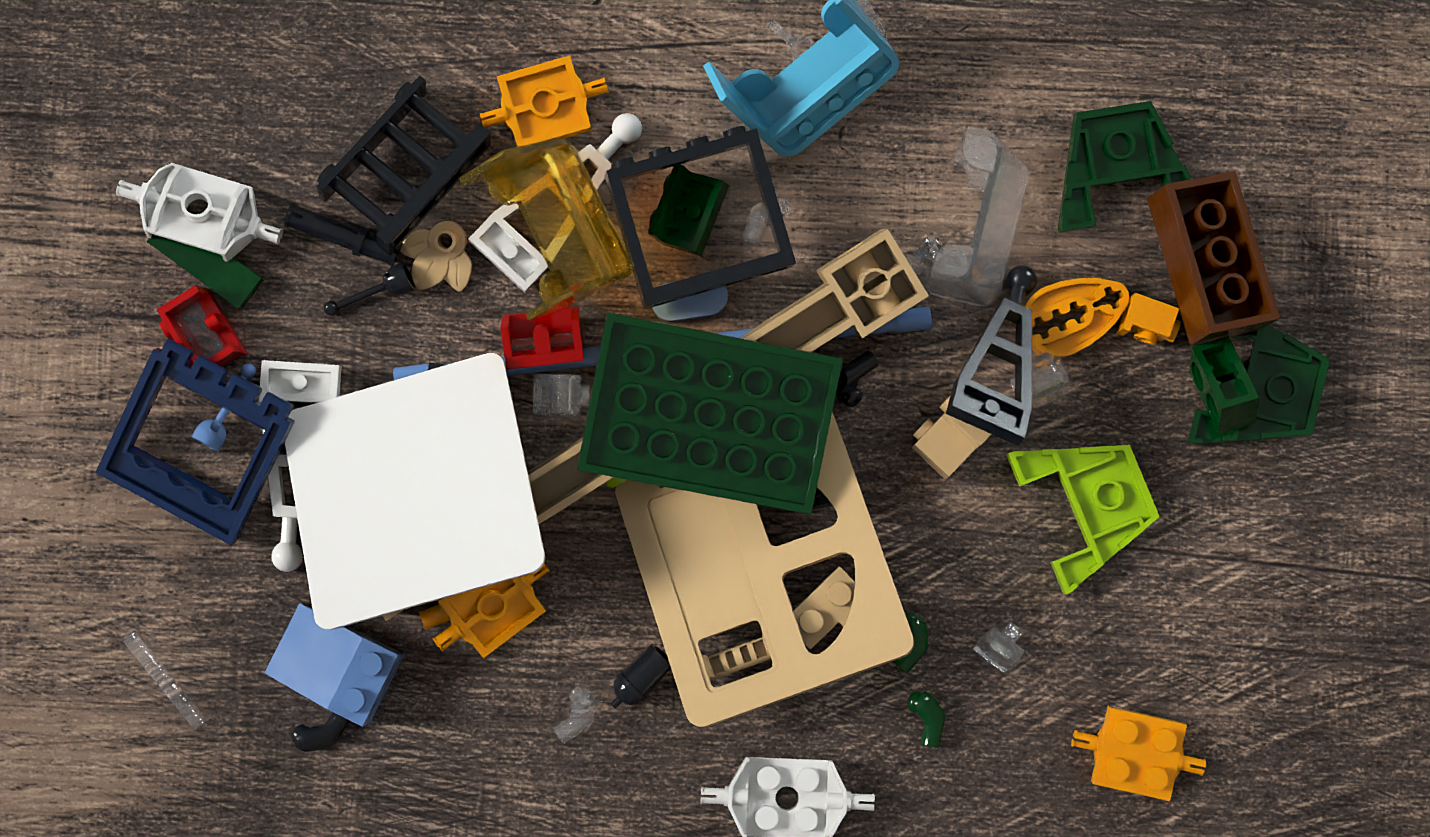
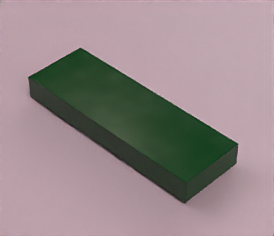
(227, 279)

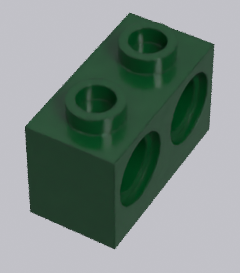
(1223, 384)

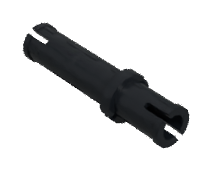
(339, 233)

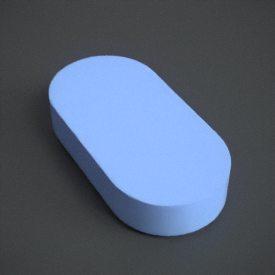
(693, 307)

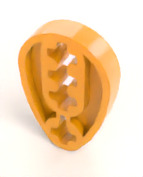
(1082, 294)

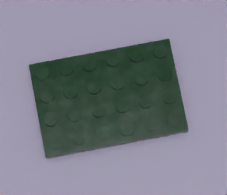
(709, 413)

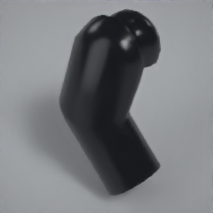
(849, 378)
(319, 738)

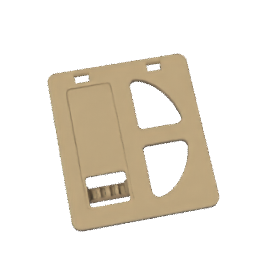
(716, 571)

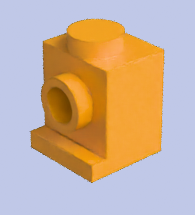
(1149, 320)

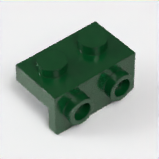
(687, 210)

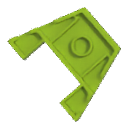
(1105, 498)

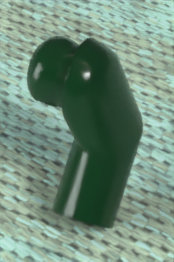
(921, 645)
(932, 716)

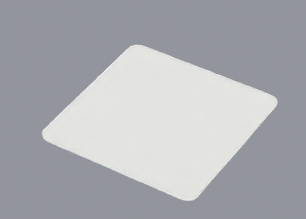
(412, 492)

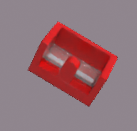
(201, 326)
(543, 340)

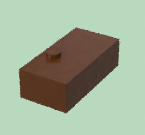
(1213, 257)

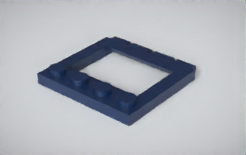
(171, 487)

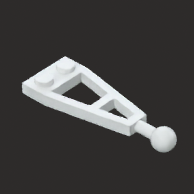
(512, 251)
(294, 384)

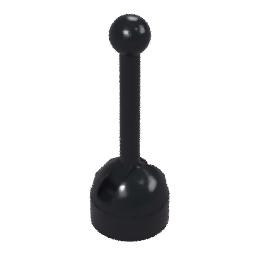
(396, 281)

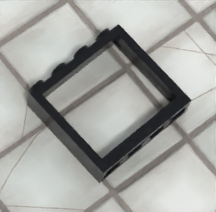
(665, 158)

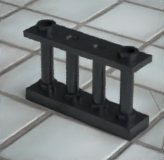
(417, 200)

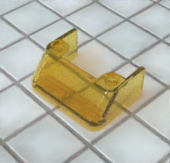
(562, 216)

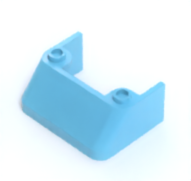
(816, 86)

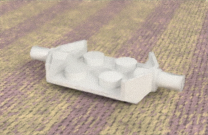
(222, 228)
(819, 805)

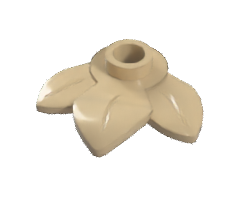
(436, 262)

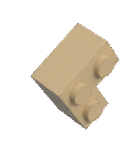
(947, 442)
(825, 607)

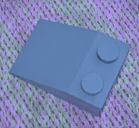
(334, 666)

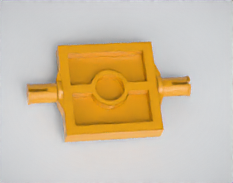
(544, 102)
(491, 613)
(1138, 753)

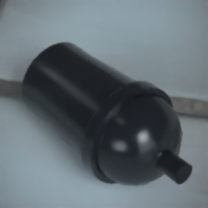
(640, 677)

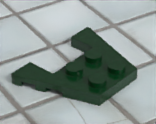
(1111, 149)
(1289, 390)

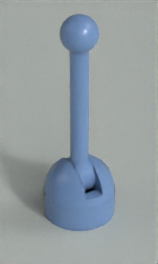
(211, 431)

